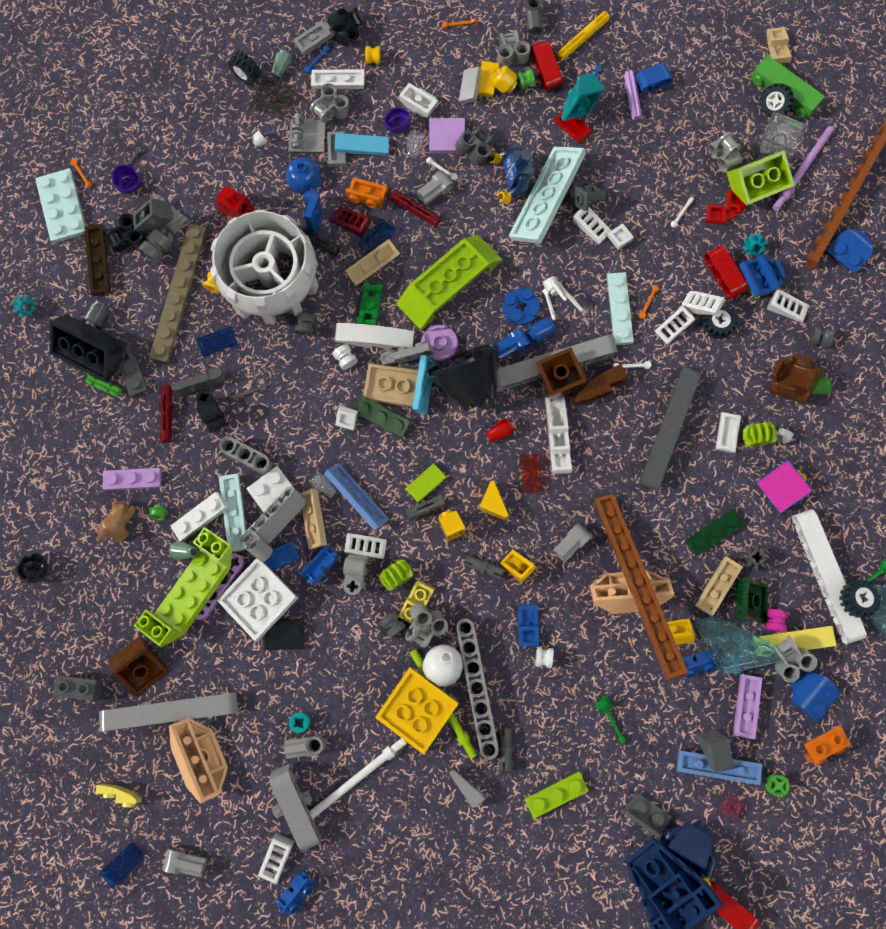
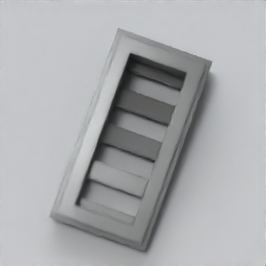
(470, 792)

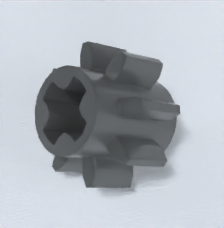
(758, 554)

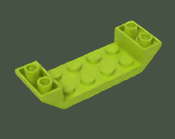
(446, 279)
(190, 591)

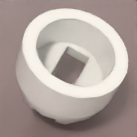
(258, 139)
(784, 435)

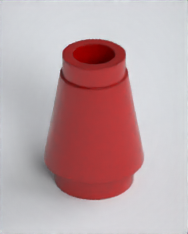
(500, 430)

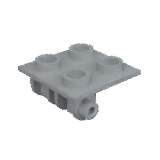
(306, 135)

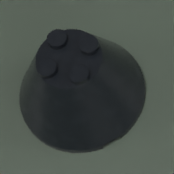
(469, 376)

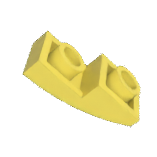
(420, 594)
(123, 795)

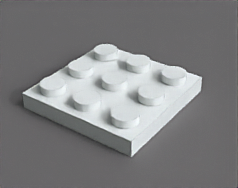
(257, 599)

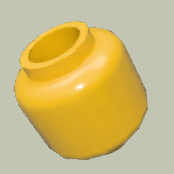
(504, 79)

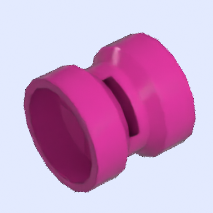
(776, 620)

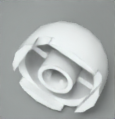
(443, 665)

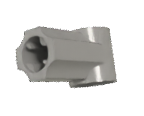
(438, 185)
(575, 539)
(303, 746)
(182, 862)

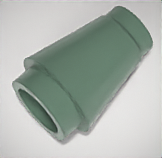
(281, 63)
(181, 550)

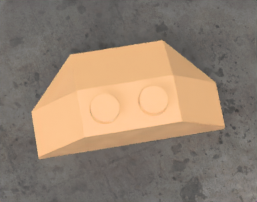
(614, 595)
(198, 758)

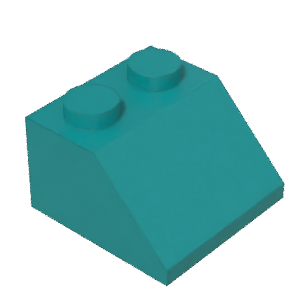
(582, 97)

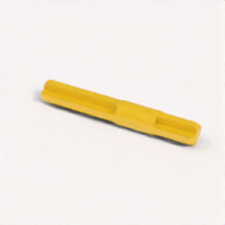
(583, 35)

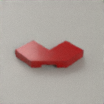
(722, 214)

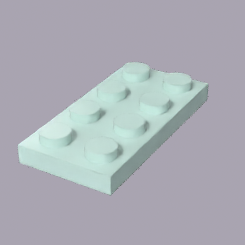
(61, 205)

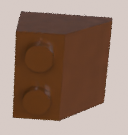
(561, 374)
(137, 666)

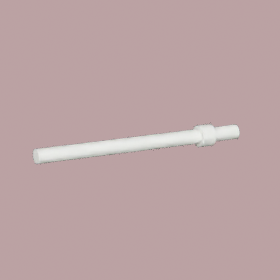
(388, 754)

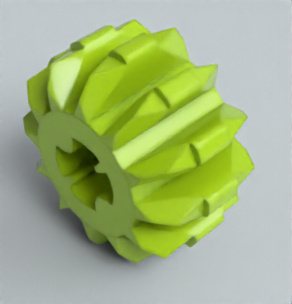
(759, 434)
(396, 575)

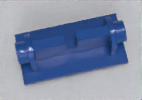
(321, 563)
(704, 663)
(290, 901)

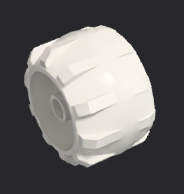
(262, 237)

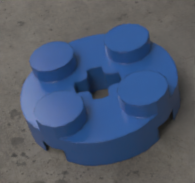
(525, 297)

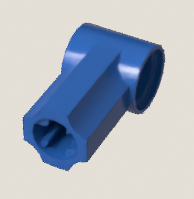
(513, 343)

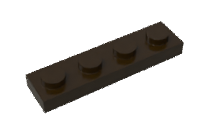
(97, 260)

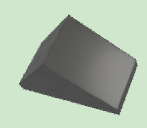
(716, 750)

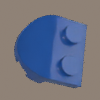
(313, 211)
(851, 249)
(762, 275)
(814, 694)

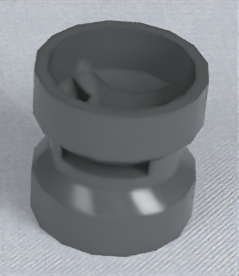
(304, 325)
(821, 337)
(392, 624)

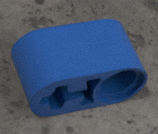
(654, 78)

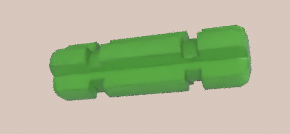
(104, 386)

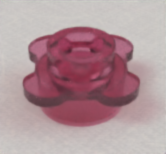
(725, 808)

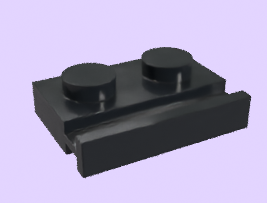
(286, 636)

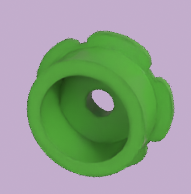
(158, 512)

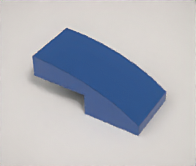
(528, 625)

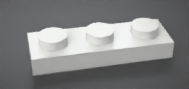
(340, 78)
(199, 517)

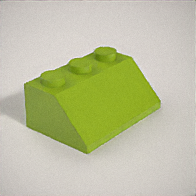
(761, 178)

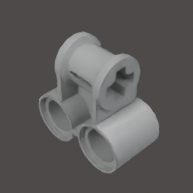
(512, 49)
(330, 104)
(726, 152)
(354, 570)
(423, 627)
(792, 657)

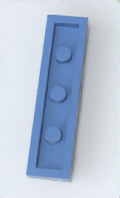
(356, 496)
(697, 764)

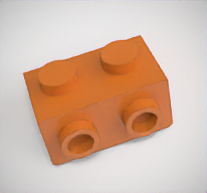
(366, 193)
(825, 745)

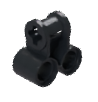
(347, 24)
(125, 235)
(209, 411)

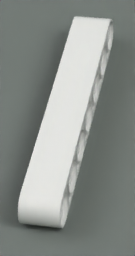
(829, 574)

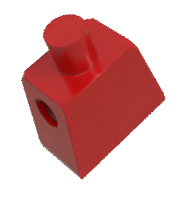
(232, 203)

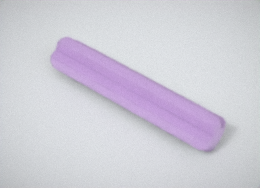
(632, 93)

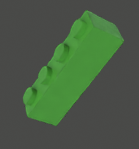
(806, 97)

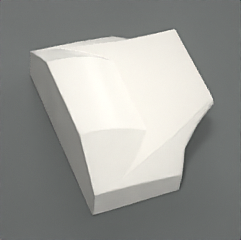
(418, 100)

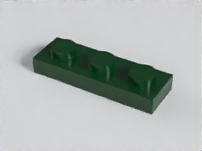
(382, 416)
(714, 532)

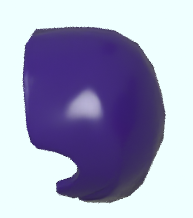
(397, 120)
(122, 175)

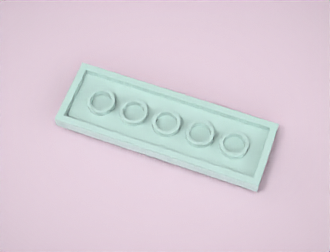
(547, 194)

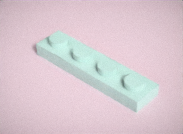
(620, 308)
(234, 515)

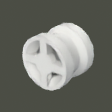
(544, 657)

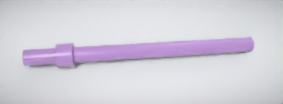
(786, 194)

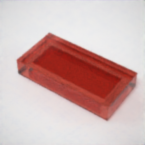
(531, 473)

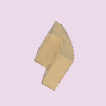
(777, 43)

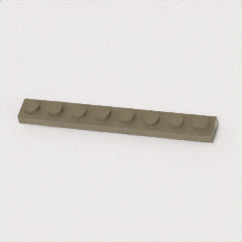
(178, 293)

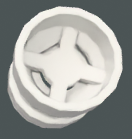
(345, 357)

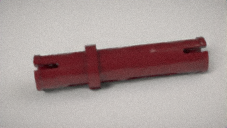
(408, 204)
(166, 414)

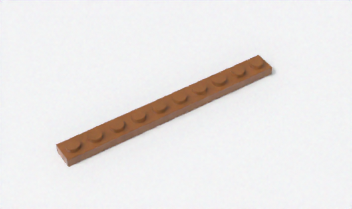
(847, 198)
(641, 588)

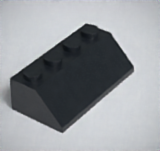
(85, 347)

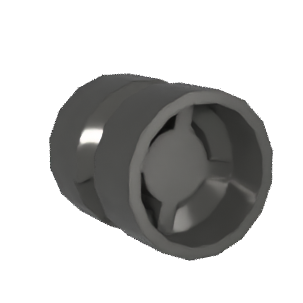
(155, 246)

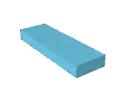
(361, 144)
(423, 386)

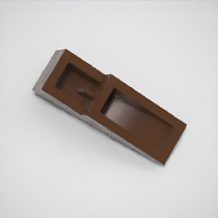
(601, 385)

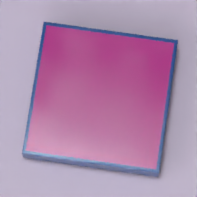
(784, 486)

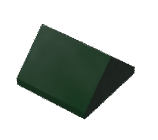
(751, 601)

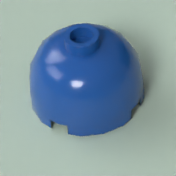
(303, 174)

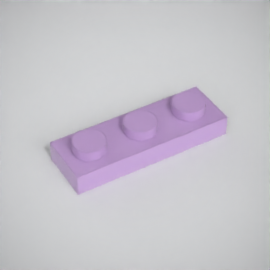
(132, 479)
(747, 706)

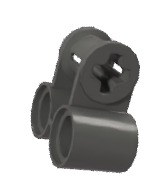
(475, 144)

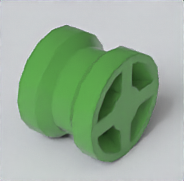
(525, 79)
(780, 787)

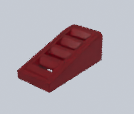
(359, 231)

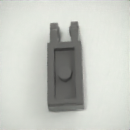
(132, 374)
(198, 382)

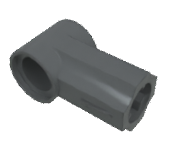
(534, 16)

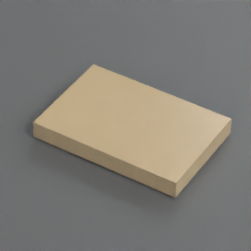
(390, 385)

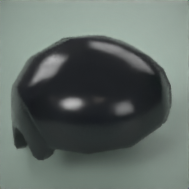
(32, 568)

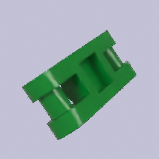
(369, 304)

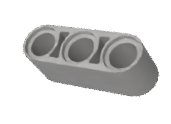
(238, 451)

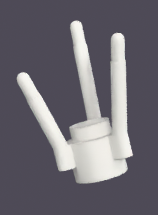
(554, 287)

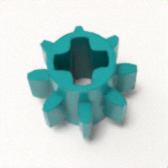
(754, 244)
(18, 305)

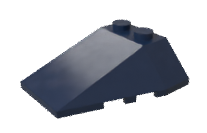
(669, 888)

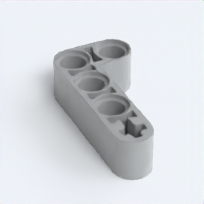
(271, 523)
(294, 808)

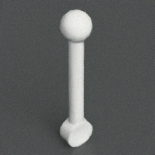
(454, 176)
(674, 224)
(646, 365)

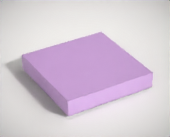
(444, 134)

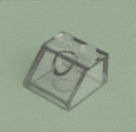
(781, 134)

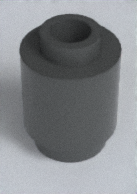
(96, 314)

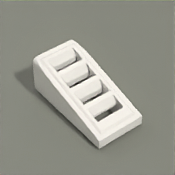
(588, 228)
(784, 297)
(701, 302)
(686, 314)
(348, 545)
(284, 849)

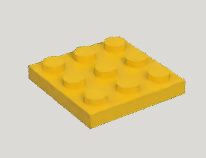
(417, 710)

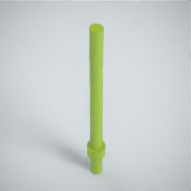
(463, 738)

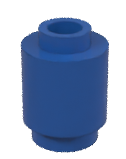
(541, 330)

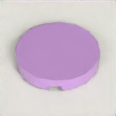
(442, 348)

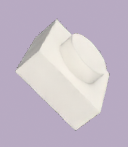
(620, 236)
(346, 418)

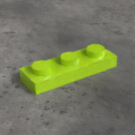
(556, 794)

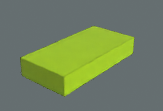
(425, 483)

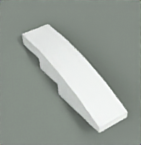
(373, 335)
(558, 436)

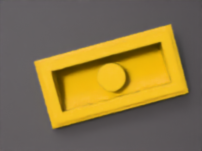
(682, 631)

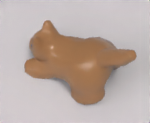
(114, 524)

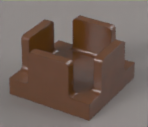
(795, 379)

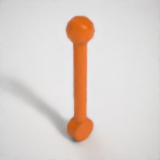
(474, 21)
(73, 162)
(642, 314)

